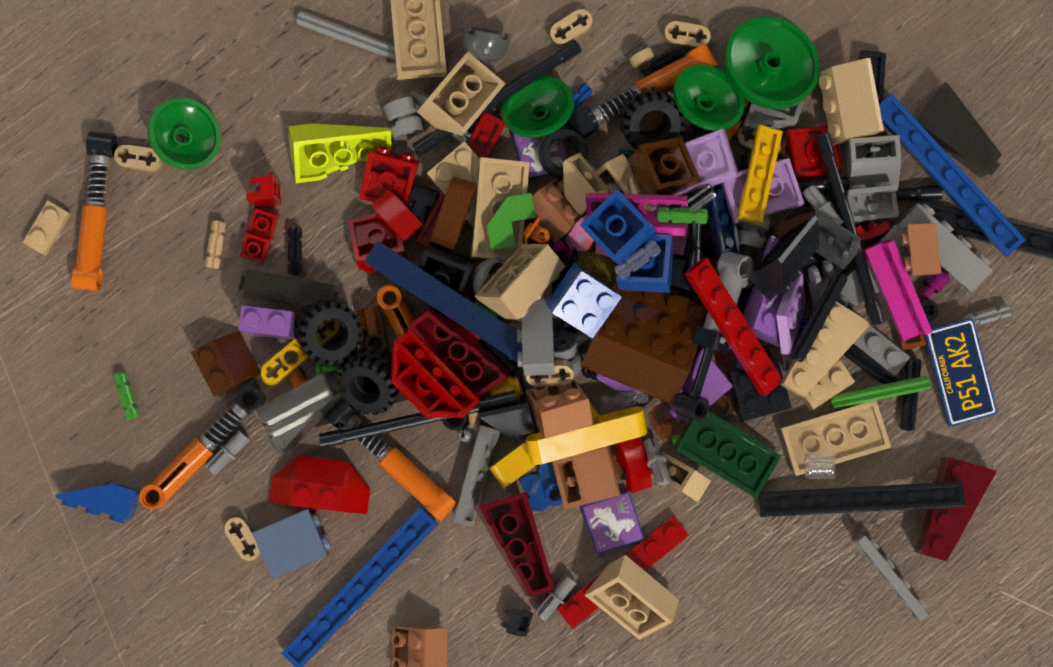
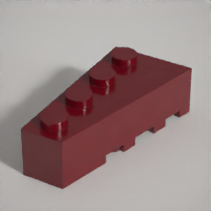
(459, 351)
(945, 525)
(518, 540)

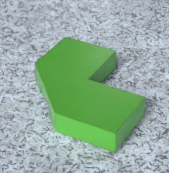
(500, 225)

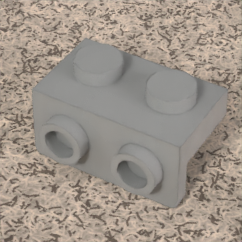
(873, 202)

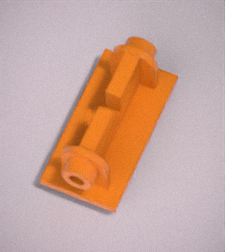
(536, 234)

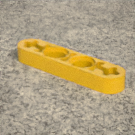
(302, 357)

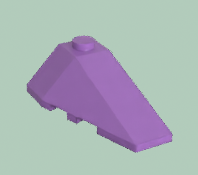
(761, 312)

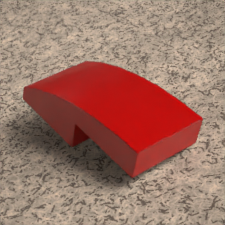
(396, 215)
(873, 230)
(260, 235)
(634, 459)

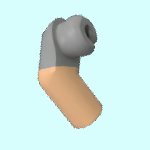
(469, 432)

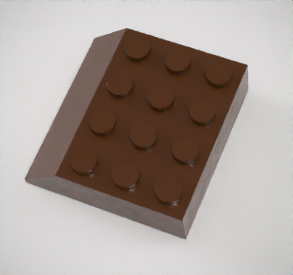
(647, 342)

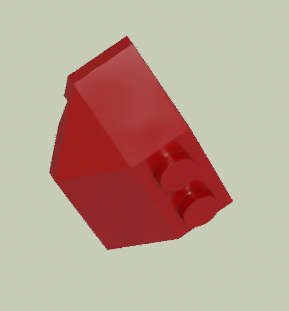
(428, 380)
(320, 485)

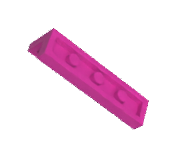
(638, 200)
(897, 290)

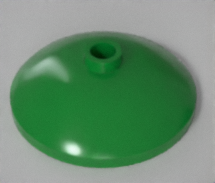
(708, 97)
(538, 108)
(193, 124)

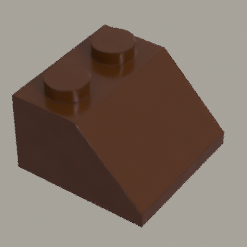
(663, 167)
(226, 363)

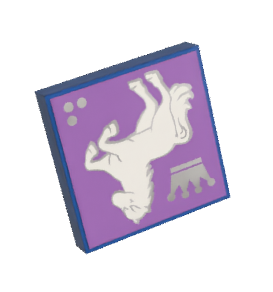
(528, 149)
(612, 523)

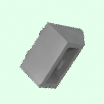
(873, 160)

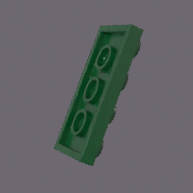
(728, 453)

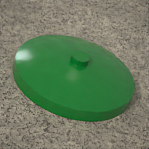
(771, 63)

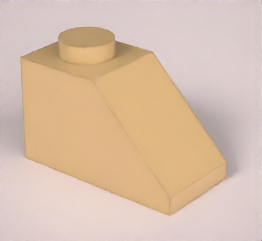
(579, 180)
(685, 478)

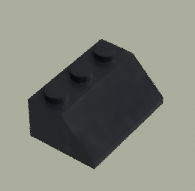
(786, 259)

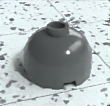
(485, 44)

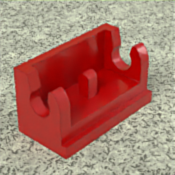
(267, 193)

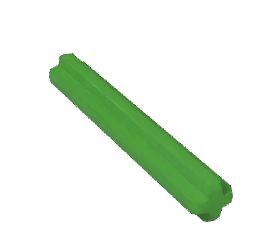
(881, 392)

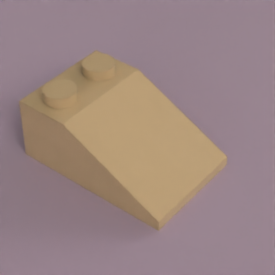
(829, 385)

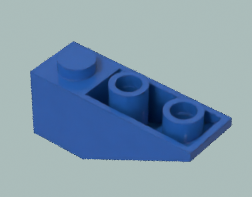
(112, 499)

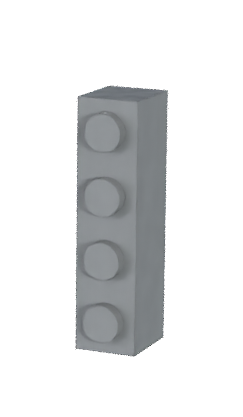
(953, 252)
(537, 338)

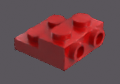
(389, 172)
(366, 232)

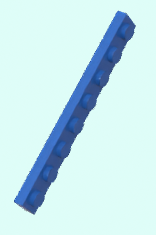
(950, 176)
(359, 588)

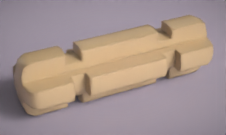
(215, 244)

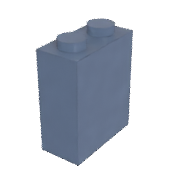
(292, 542)

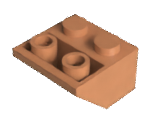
(555, 210)
(921, 249)
(559, 408)
(586, 478)
(419, 646)

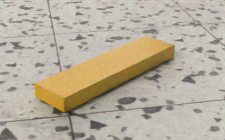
(759, 175)

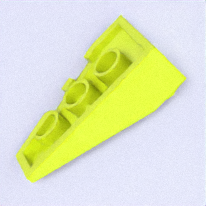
(328, 147)

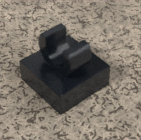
(518, 622)

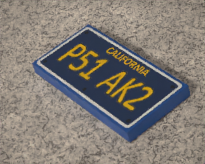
(960, 372)

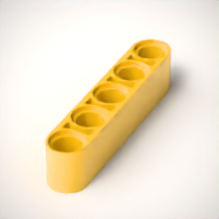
(605, 431)
(518, 462)

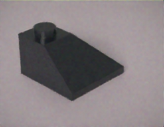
(511, 420)

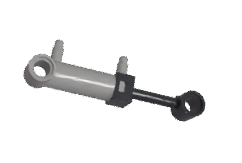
(734, 274)

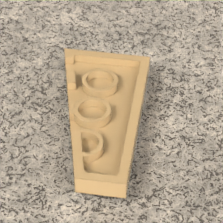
(833, 340)

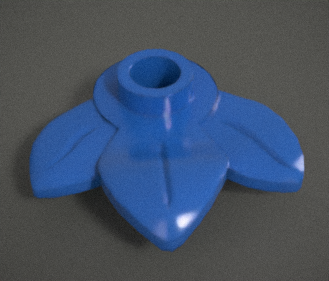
(540, 487)

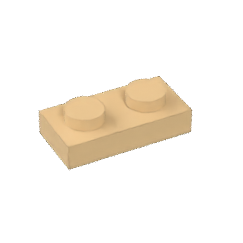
(46, 228)

